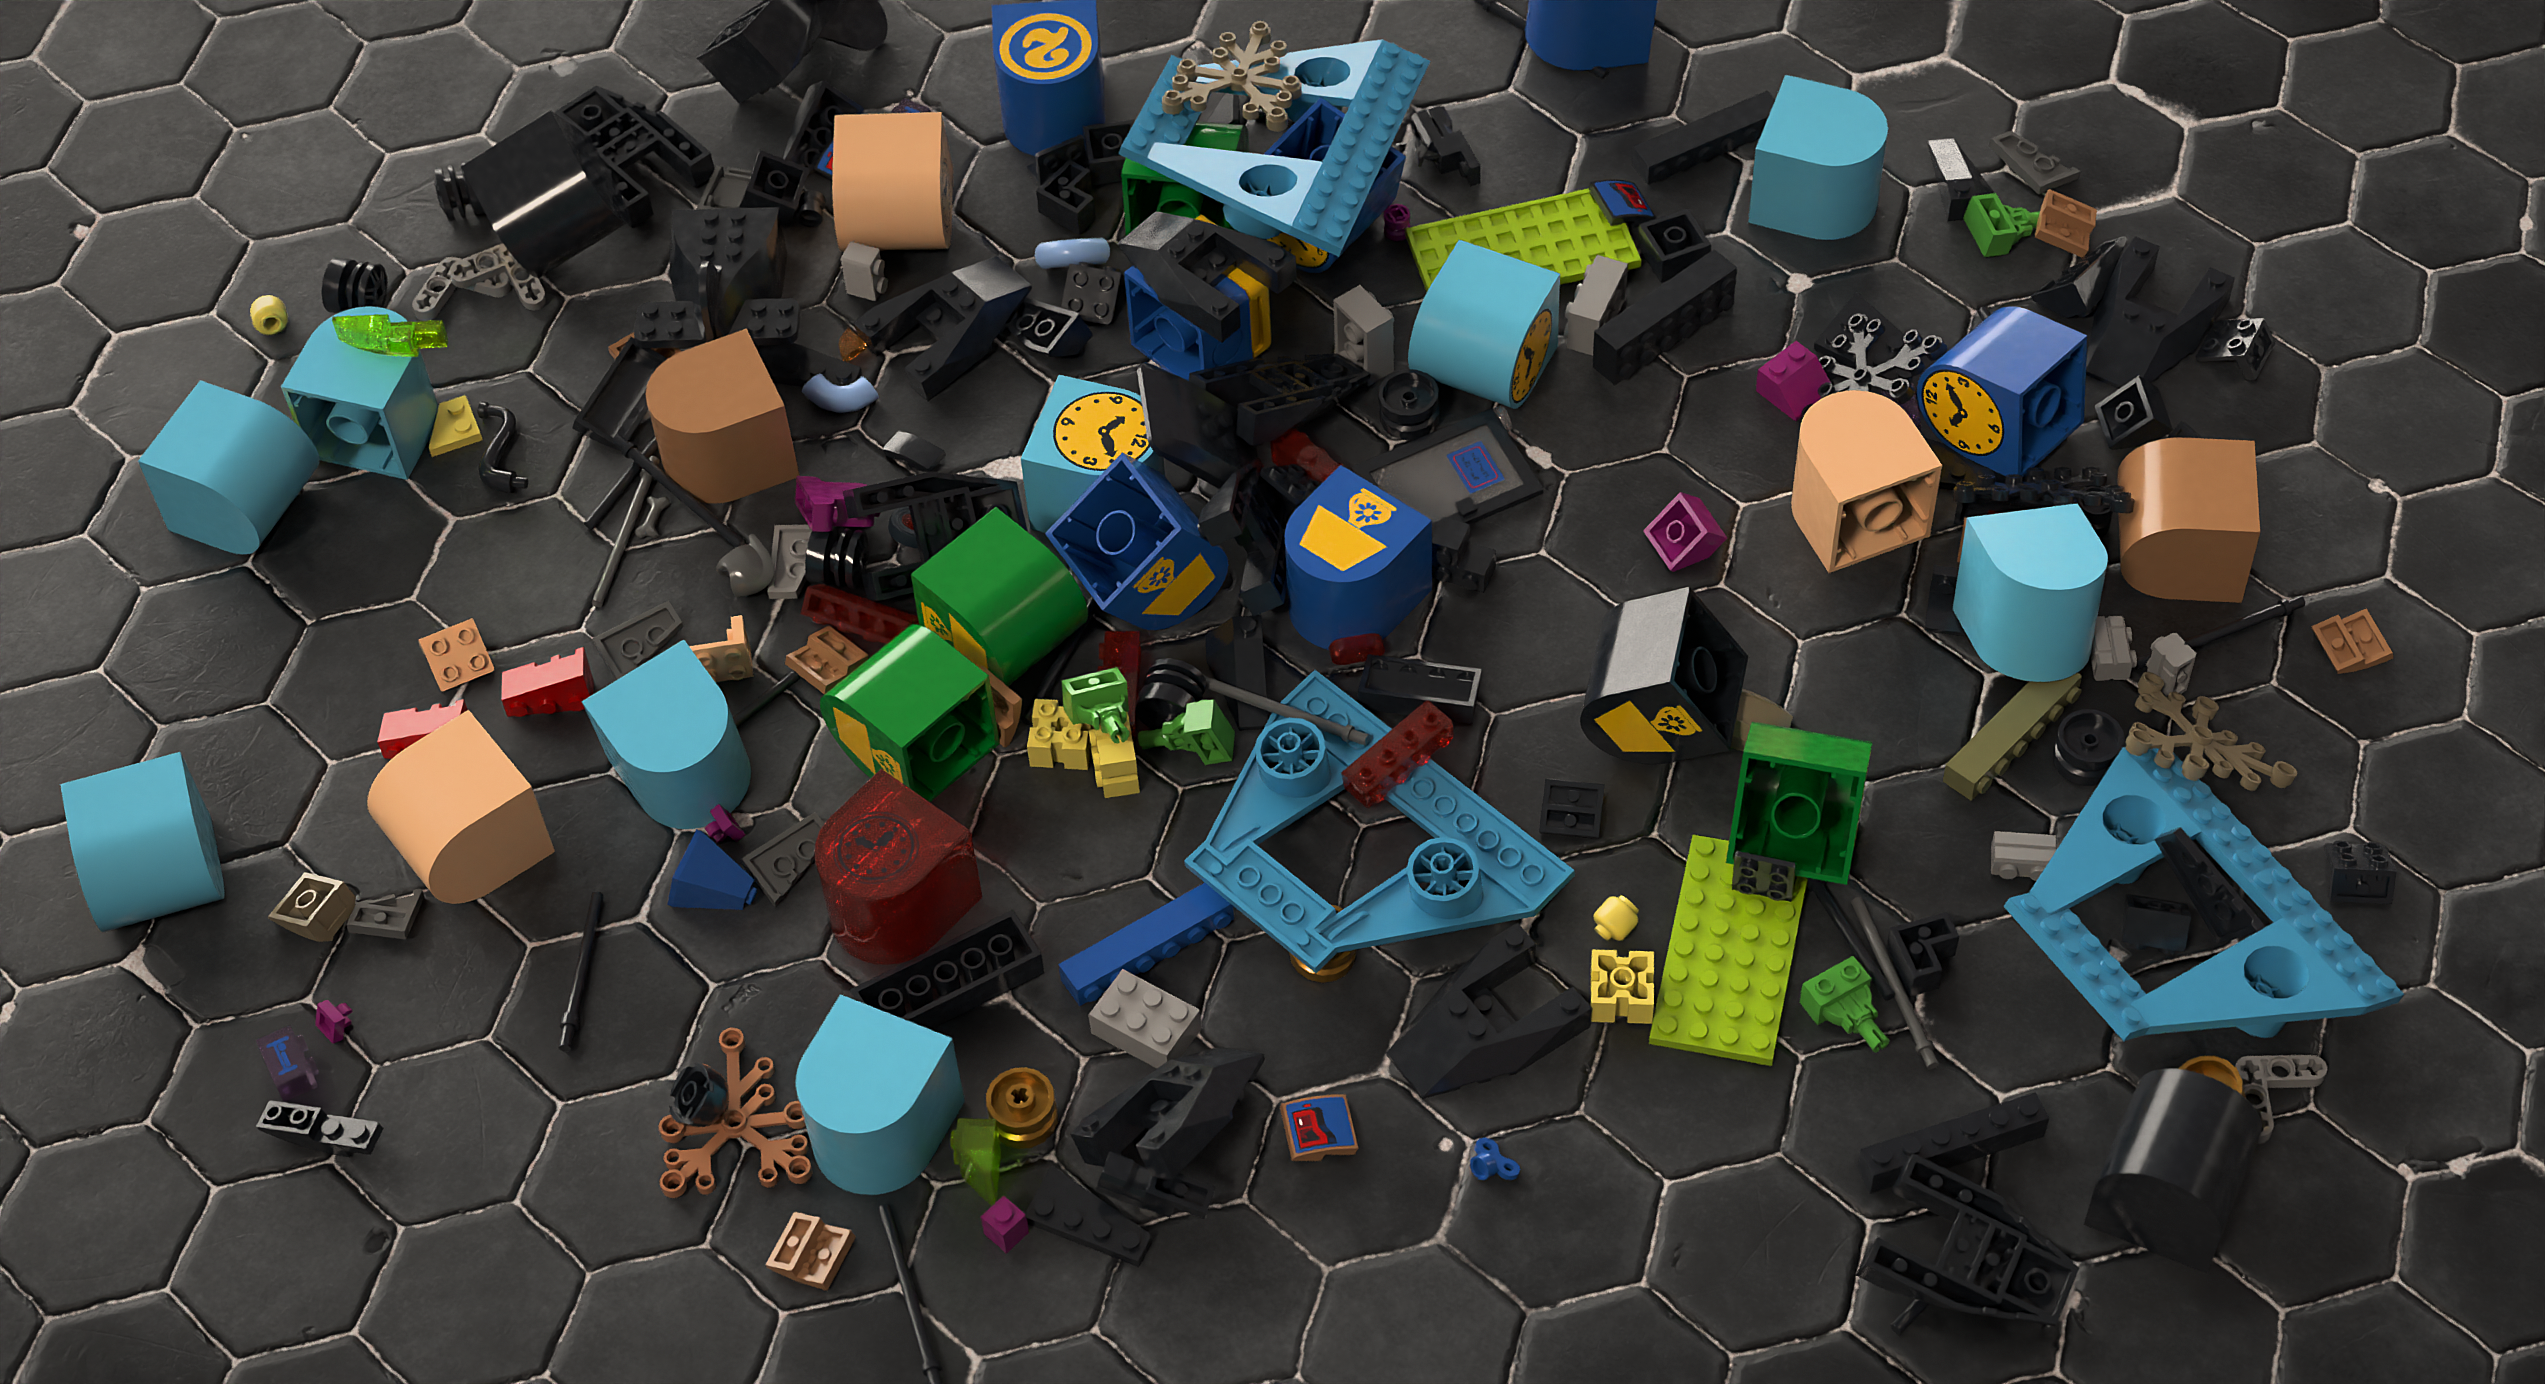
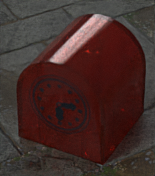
(894, 872)

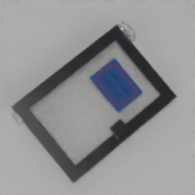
(1457, 471)

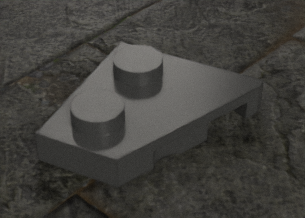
(386, 915)

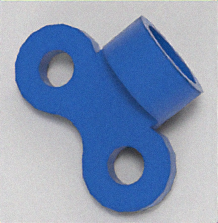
(1490, 1162)

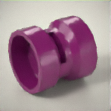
(1396, 220)

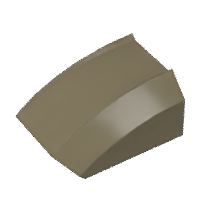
(1756, 709)
(315, 907)

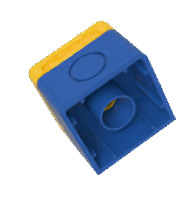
(1184, 347)

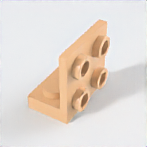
(456, 655)
(728, 658)

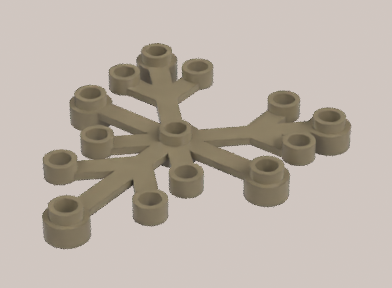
(1238, 79)
(2199, 739)

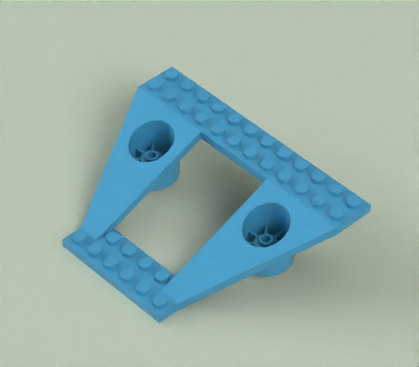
(1283, 193)
(1472, 841)
(2276, 976)

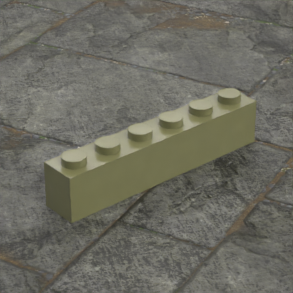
(2009, 734)

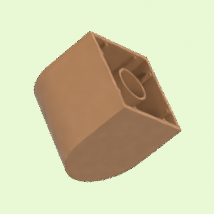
(720, 421)
(2190, 518)

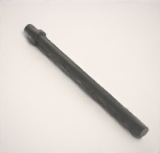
(623, 536)
(1347, 732)
(1923, 1046)

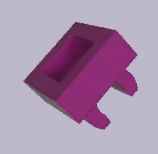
(724, 825)
(332, 1019)

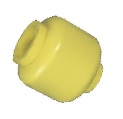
(269, 315)
(1616, 918)

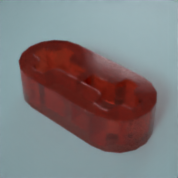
(1356, 648)

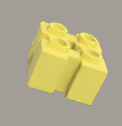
(1056, 738)
(1114, 763)
(1622, 986)

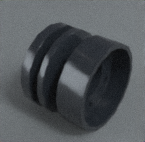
(455, 193)
(353, 285)
(837, 557)
(1167, 691)

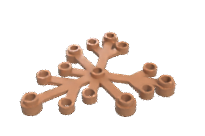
(771, 1150)

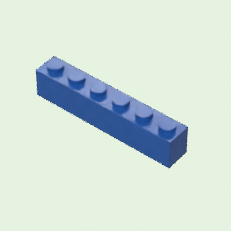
(1145, 942)

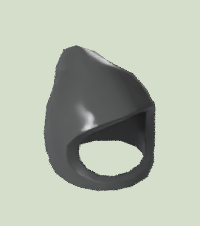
(748, 568)

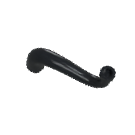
(488, 466)

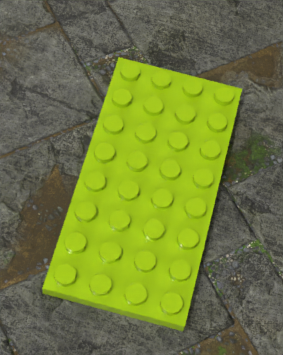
(1549, 232)
(1725, 963)

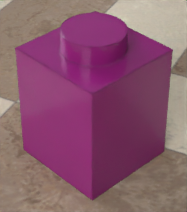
(1005, 1224)

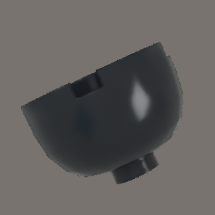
(699, 1096)

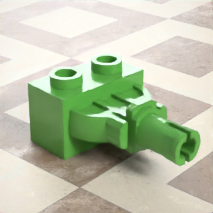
(1997, 225)
(1098, 700)
(1198, 730)
(1845, 1000)

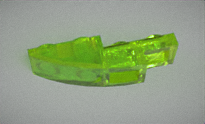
(380, 336)

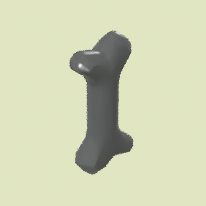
(656, 507)

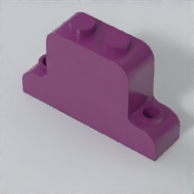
(824, 504)

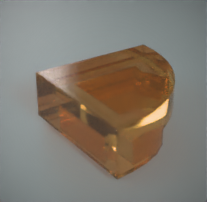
(850, 345)

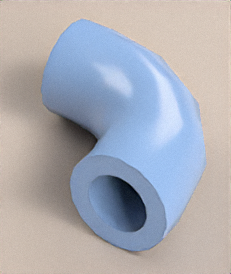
(1072, 251)
(840, 398)

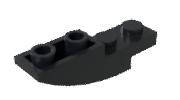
(318, 1131)

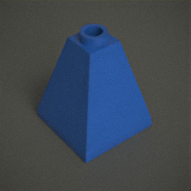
(709, 878)

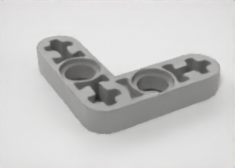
(502, 263)
(496, 287)
(2264, 1078)

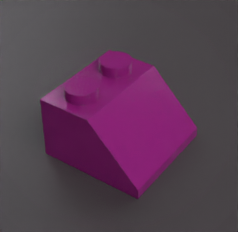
(1791, 380)
(1684, 532)

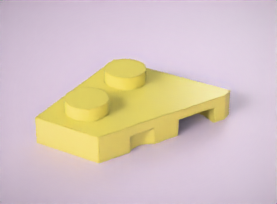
(453, 427)

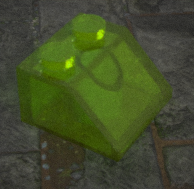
(978, 1155)

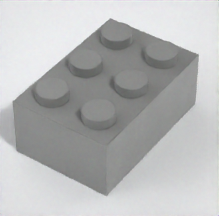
(1595, 302)
(1364, 332)
(1144, 1020)

